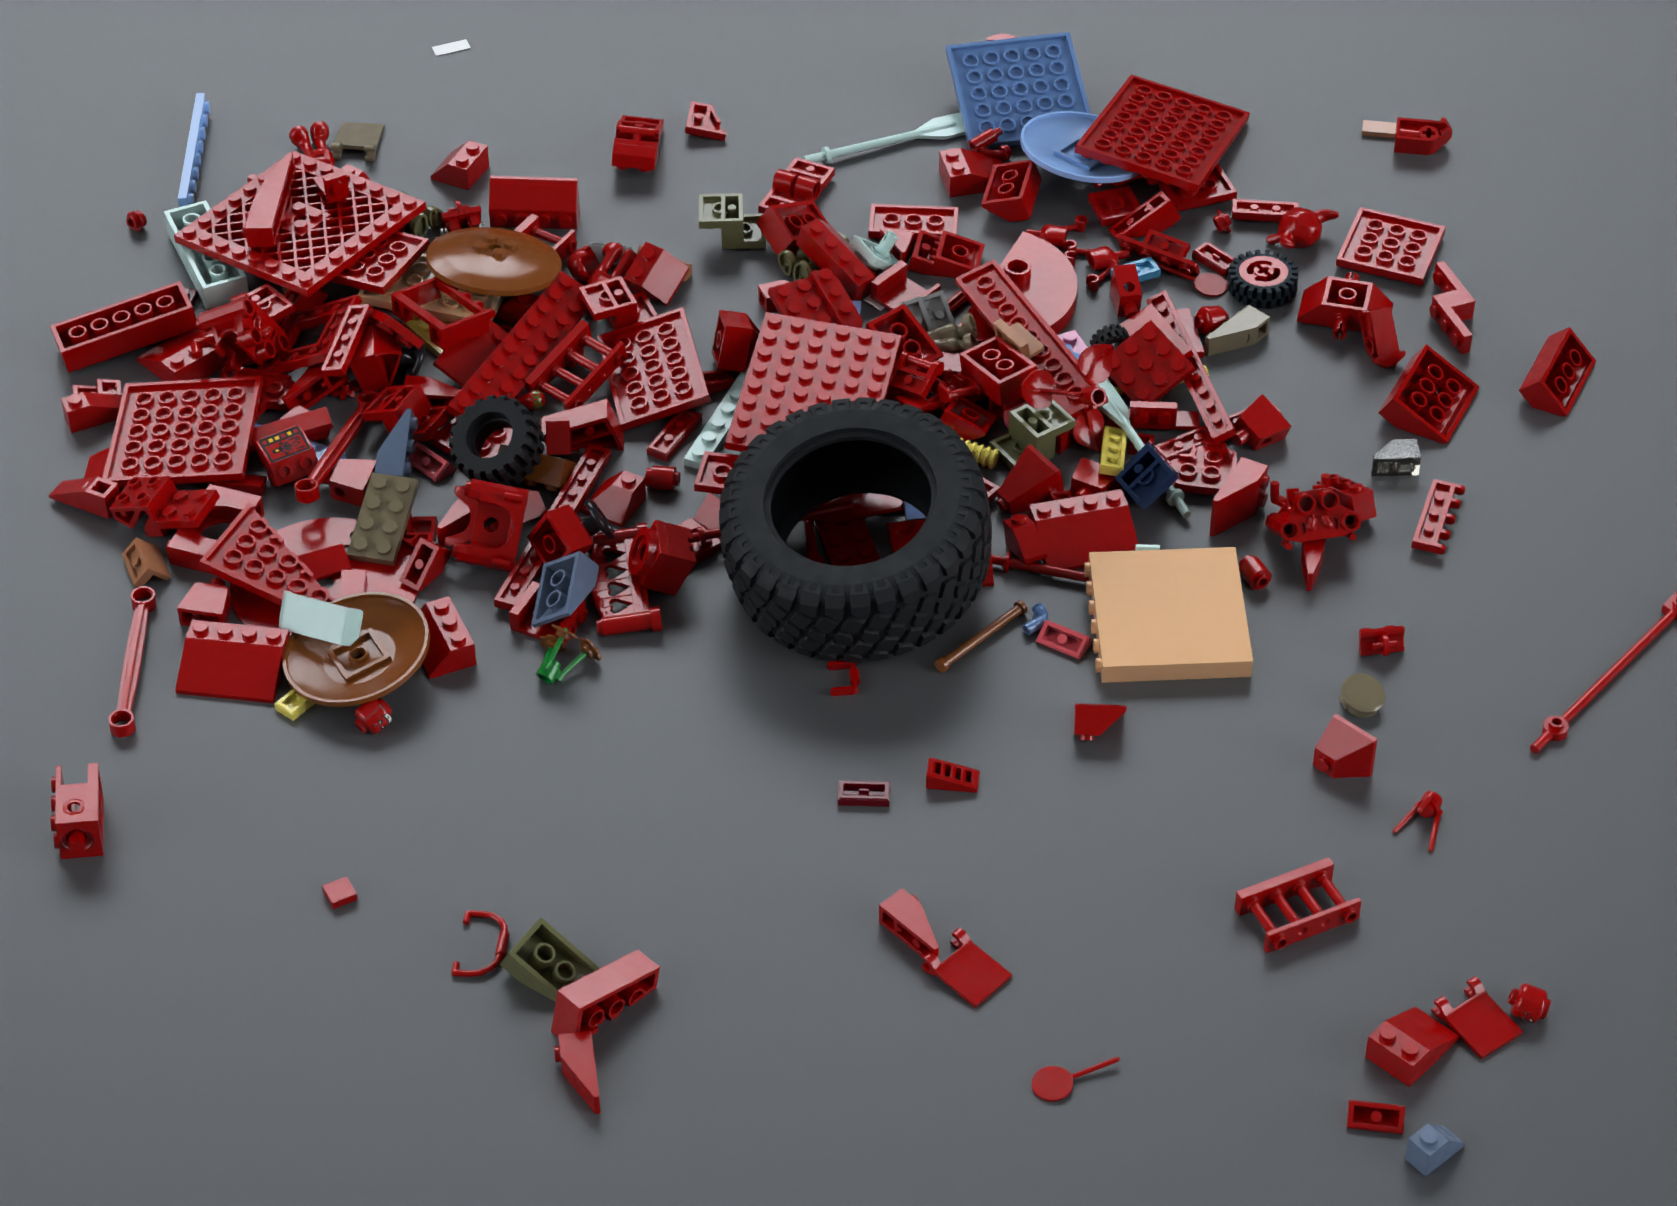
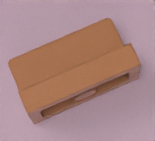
(1018, 338)
(144, 561)

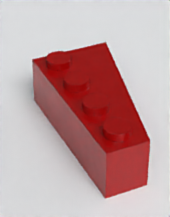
(603, 993)

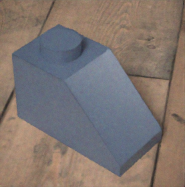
(1431, 1147)

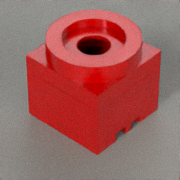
(662, 556)

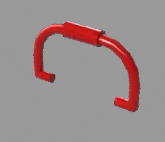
(500, 949)

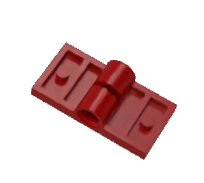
(798, 183)

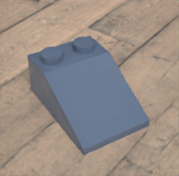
(563, 587)

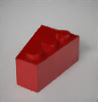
(591, 425)

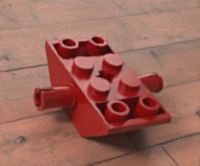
(1337, 302)

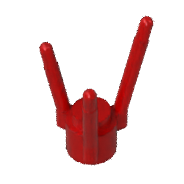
(1427, 807)

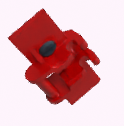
(945, 391)

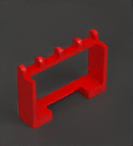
(444, 336)

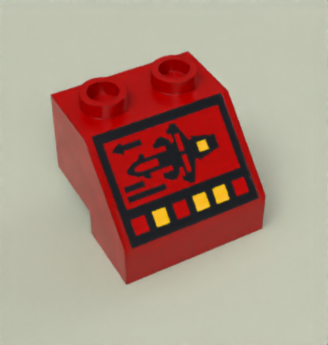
(286, 455)

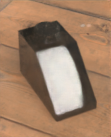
(1397, 458)

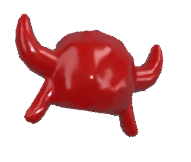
(1301, 227)

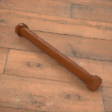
(943, 664)

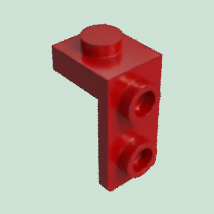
(333, 186)

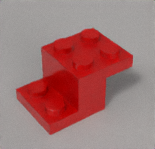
(272, 302)
(615, 302)
(394, 401)

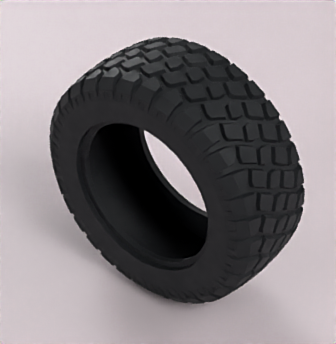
(871, 605)

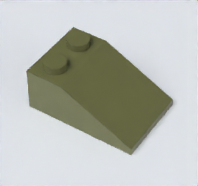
(546, 960)

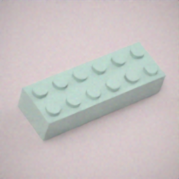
(211, 277)

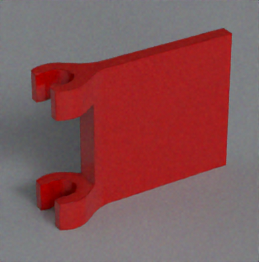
(967, 970)
(1478, 1020)

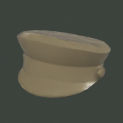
(1362, 695)

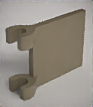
(358, 137)

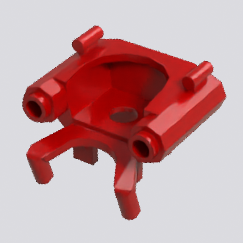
(256, 334)
(1310, 514)
(487, 548)

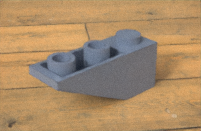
(395, 452)

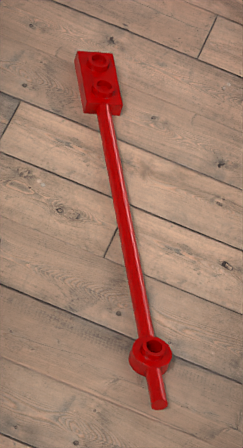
(1557, 727)

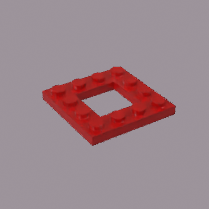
(294, 323)

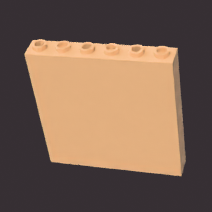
(1168, 615)

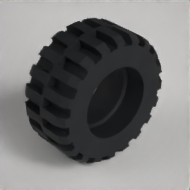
(479, 423)

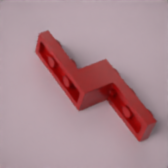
(1452, 307)

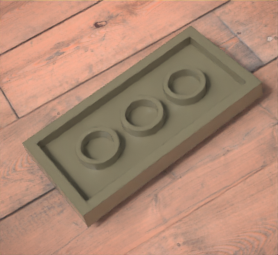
(383, 519)

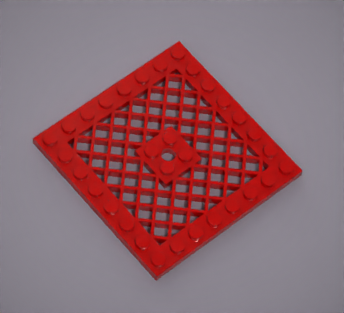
(314, 237)

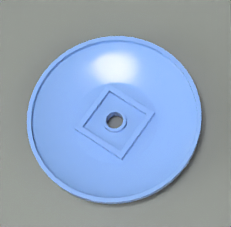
(1051, 144)

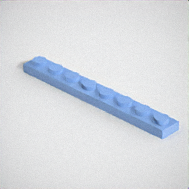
(194, 148)

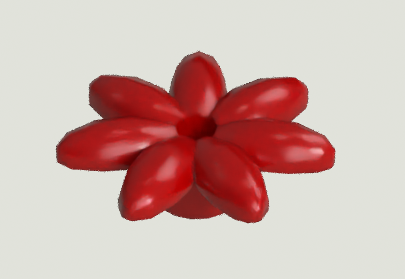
(346, 389)

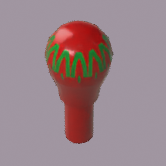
(532, 400)

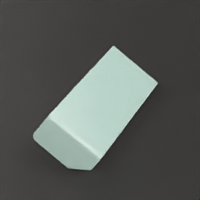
(320, 619)

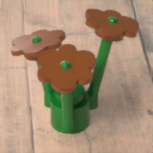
(550, 668)

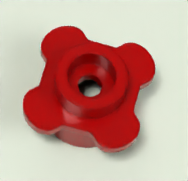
(1222, 222)

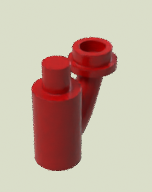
(987, 138)

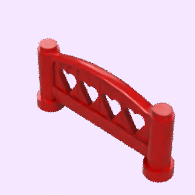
(637, 615)

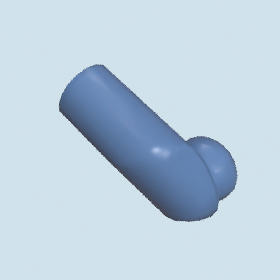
(1038, 619)

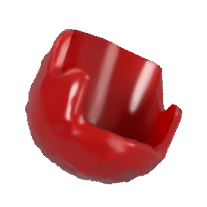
(582, 264)

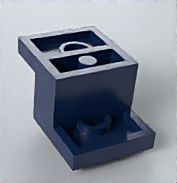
(1147, 476)

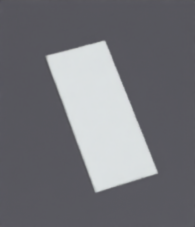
(451, 47)

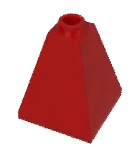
(1028, 482)

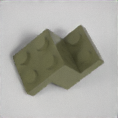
(726, 212)
(1032, 427)

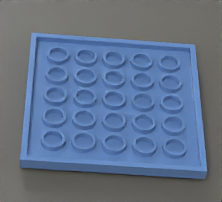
(1013, 82)

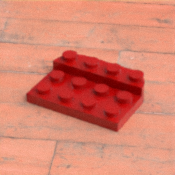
(816, 298)

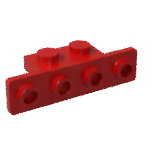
(1162, 249)
(1158, 416)

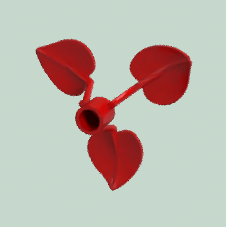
(1096, 365)

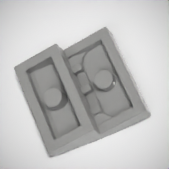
(931, 310)

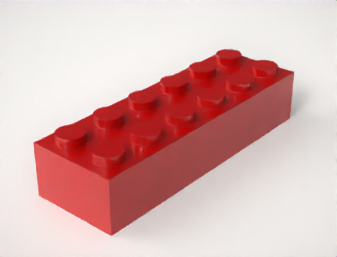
(124, 326)

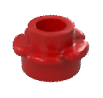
(136, 220)

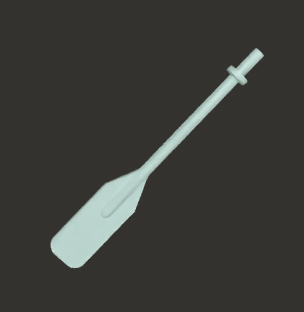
(937, 128)
(1118, 412)

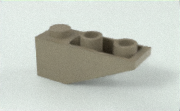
(1238, 332)

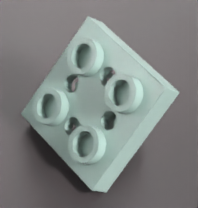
(877, 255)

